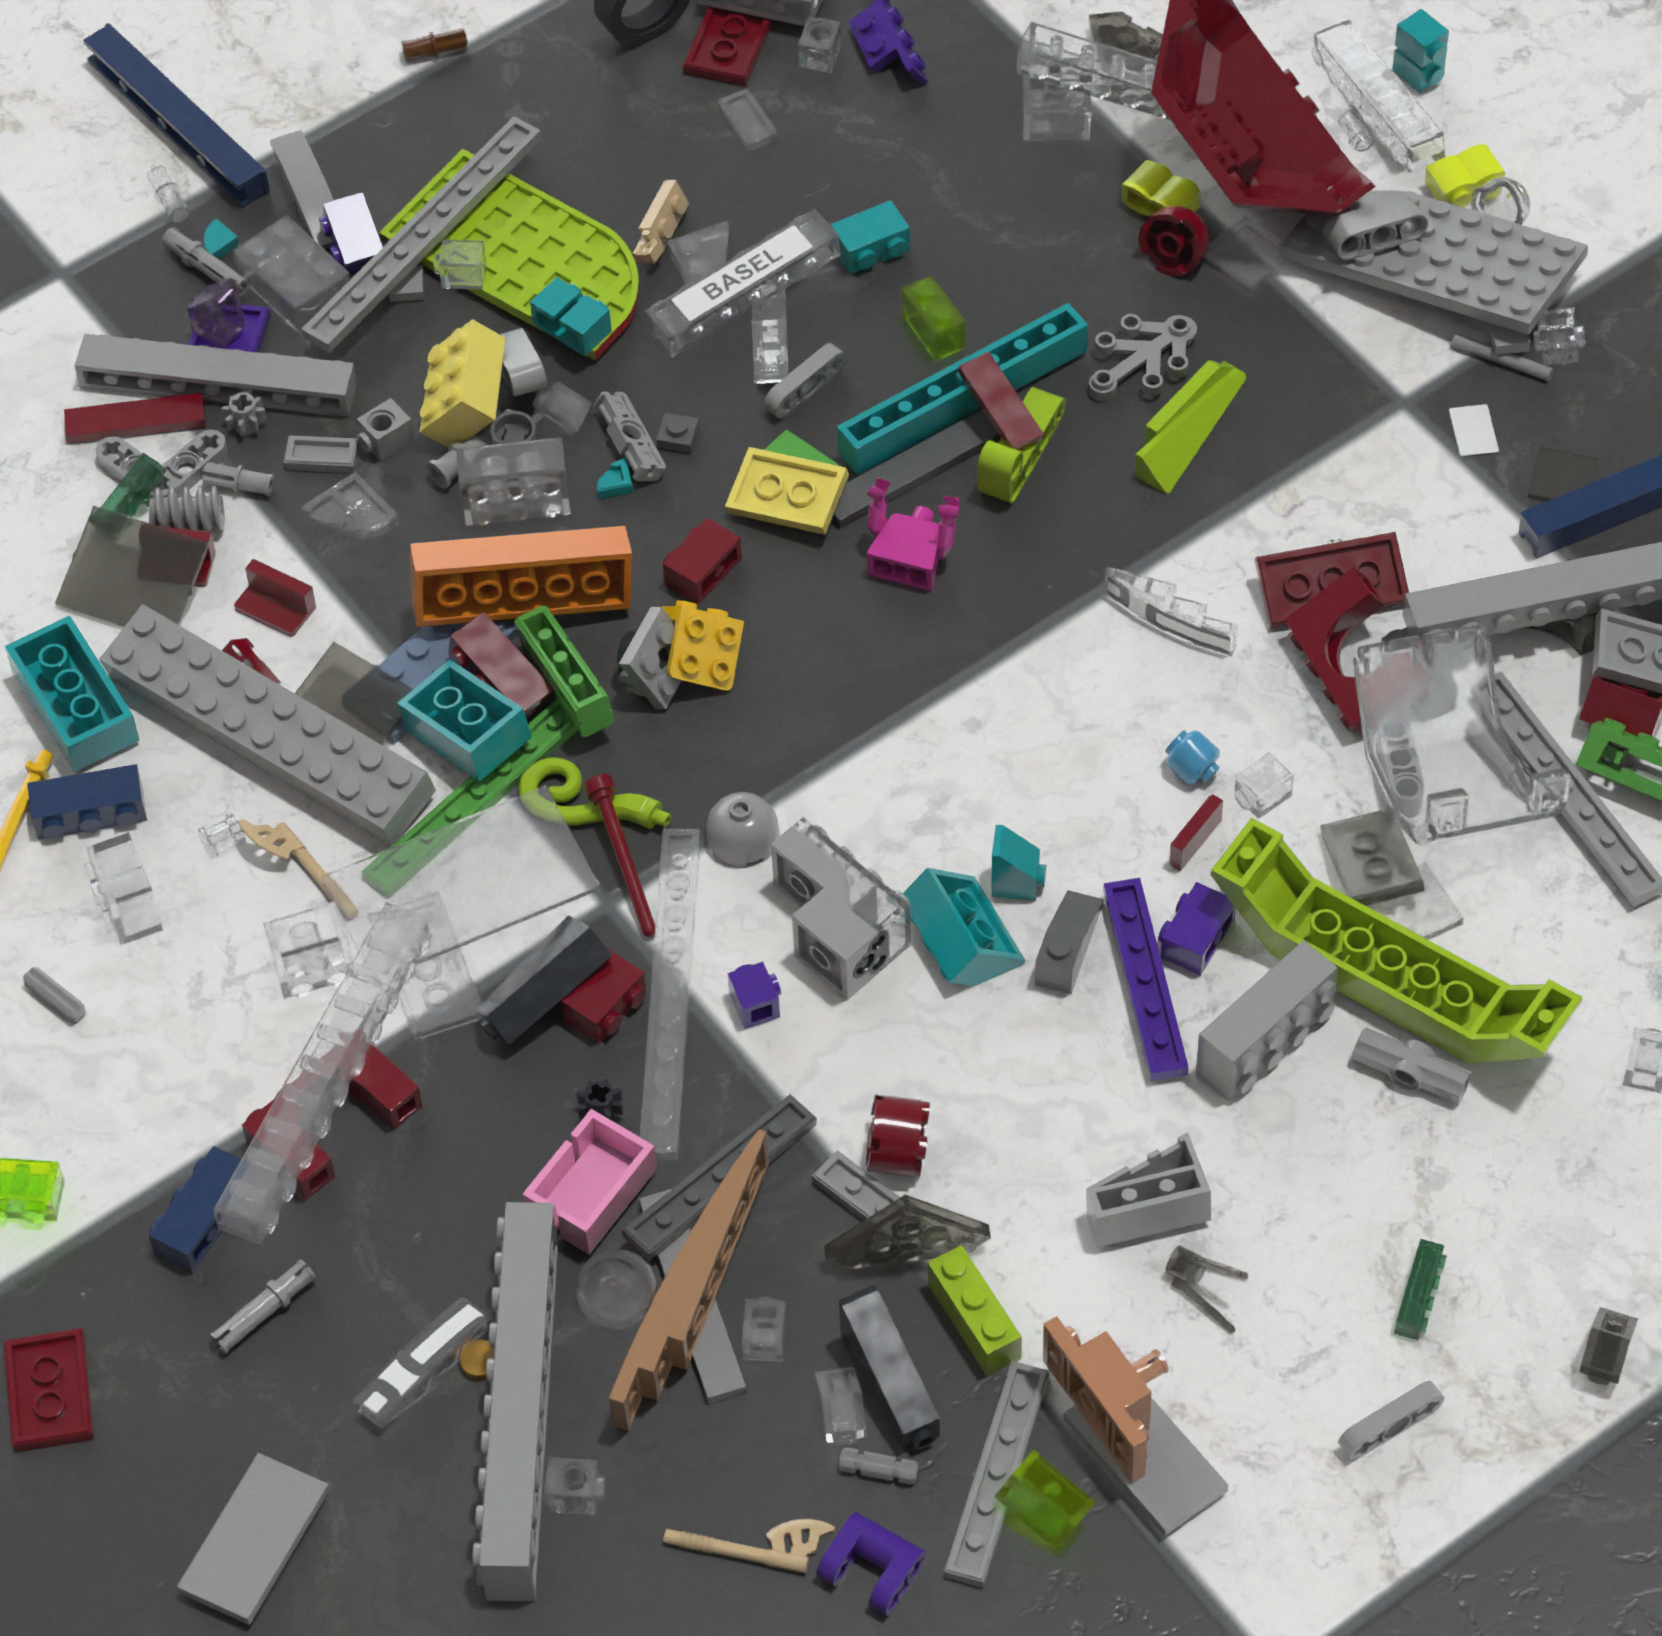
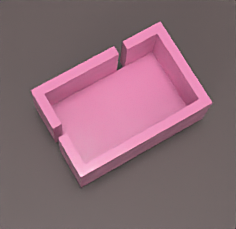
(597, 1186)

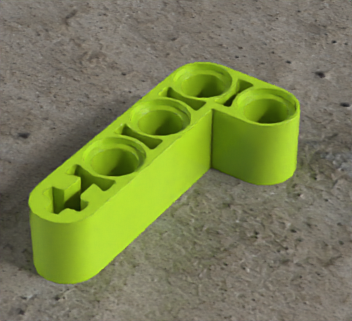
(1005, 469)

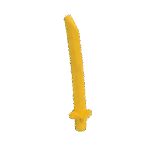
(36, 772)

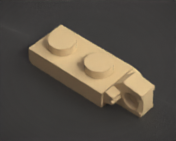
(660, 222)

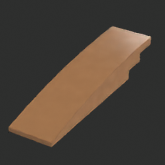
(689, 1288)

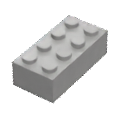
(1266, 1021)

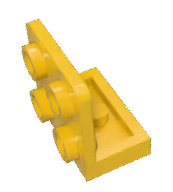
(703, 645)

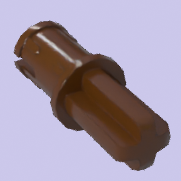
(433, 44)

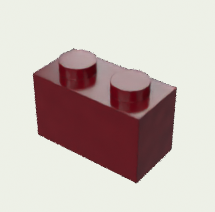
(702, 560)
(604, 998)

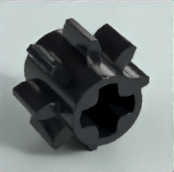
(601, 1099)

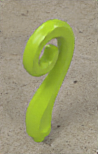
(629, 806)

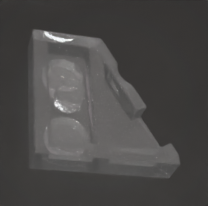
(700, 251)
(352, 509)

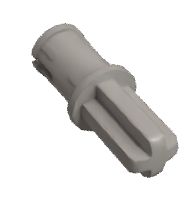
(238, 478)

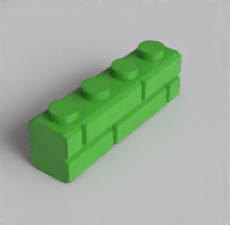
(564, 671)

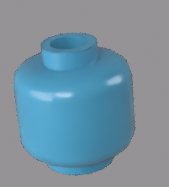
(1193, 757)

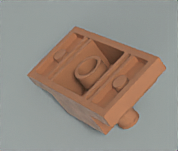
(1106, 1390)

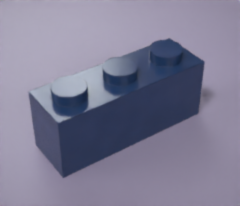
(87, 801)
(189, 1223)

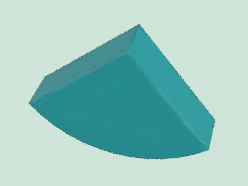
(219, 239)
(615, 481)

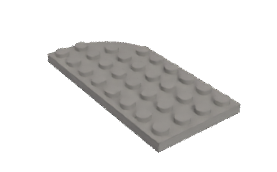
(1459, 263)

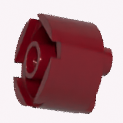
(897, 1136)

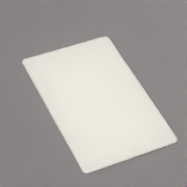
(1473, 430)

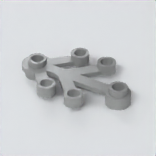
(1175, 331)

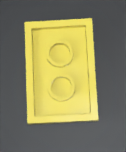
(787, 490)

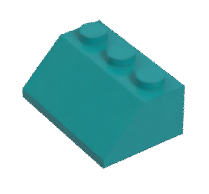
(961, 927)

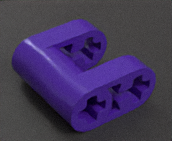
(879, 1546)

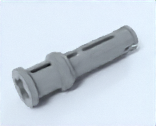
(446, 467)

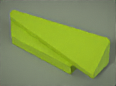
(1185, 423)

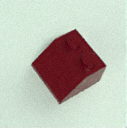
(1630, 705)

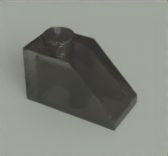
(1608, 1346)

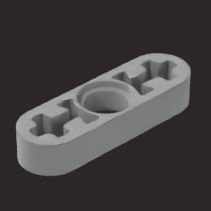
(805, 380)
(1391, 1420)

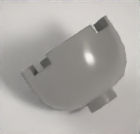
(741, 829)

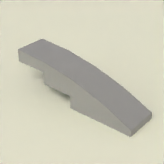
(303, 181)

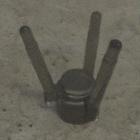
(1190, 1266)

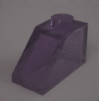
(217, 312)

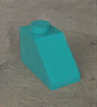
(1015, 866)

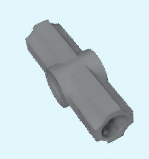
(1411, 1065)

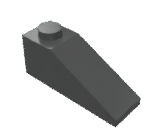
(1067, 942)

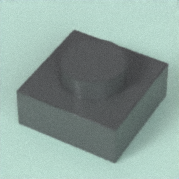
(677, 433)

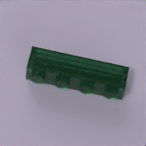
(135, 486)
(1418, 1292)

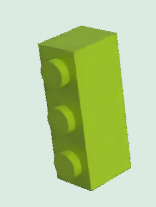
(974, 1310)

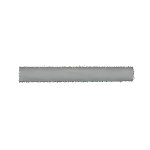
(1509, 360)

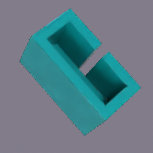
(1420, 50)
(872, 235)
(570, 316)

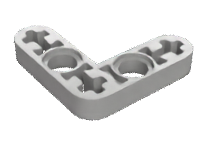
(190, 454)

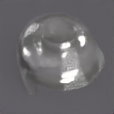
(1502, 199)

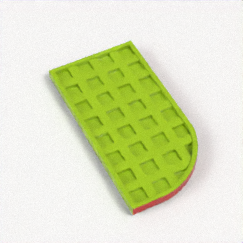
(530, 244)

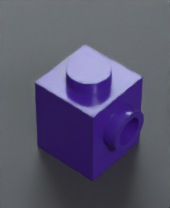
(754, 994)

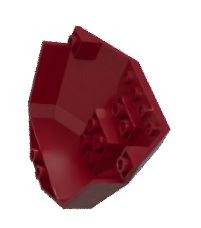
(1248, 115)

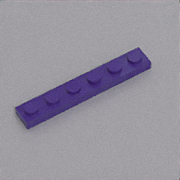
(1145, 979)

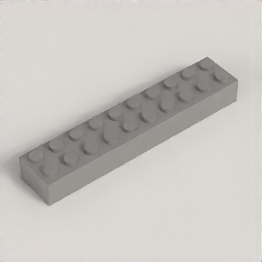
(268, 725)
(517, 1403)

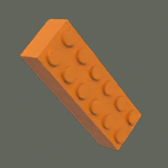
(520, 573)

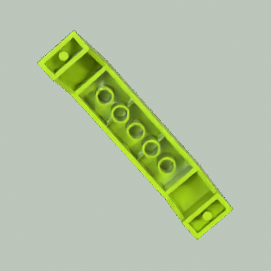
(1385, 962)

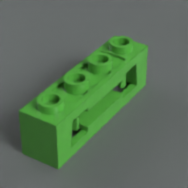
(1599, 746)

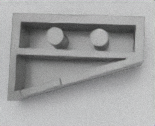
(1151, 1197)

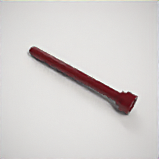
(601, 791)

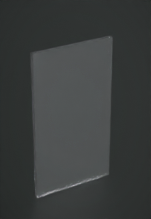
(470, 874)

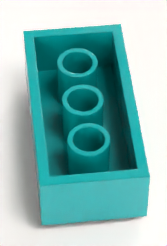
(72, 693)

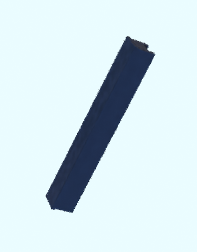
(177, 116)
(1593, 508)

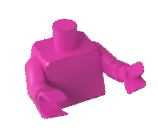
(908, 546)

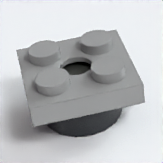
(645, 657)

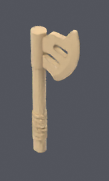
(291, 844)
(794, 1561)

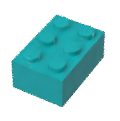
(464, 720)

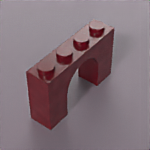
(1321, 629)
(380, 1087)

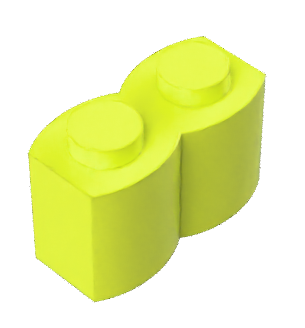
(1457, 176)
(1156, 187)

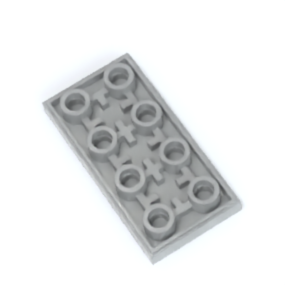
(1176, 1475)
(253, 1538)

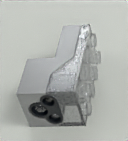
(847, 915)

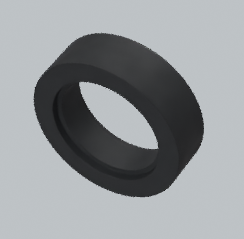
(642, 26)

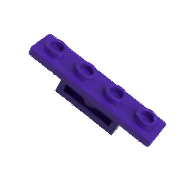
(884, 39)

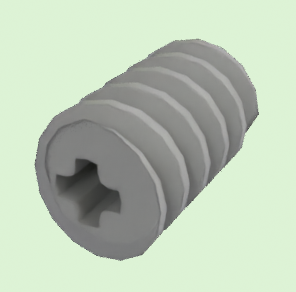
(187, 509)

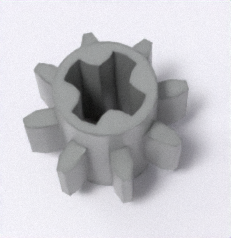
(244, 413)

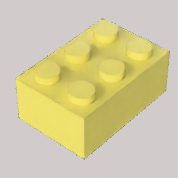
(462, 384)

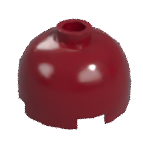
(1174, 239)

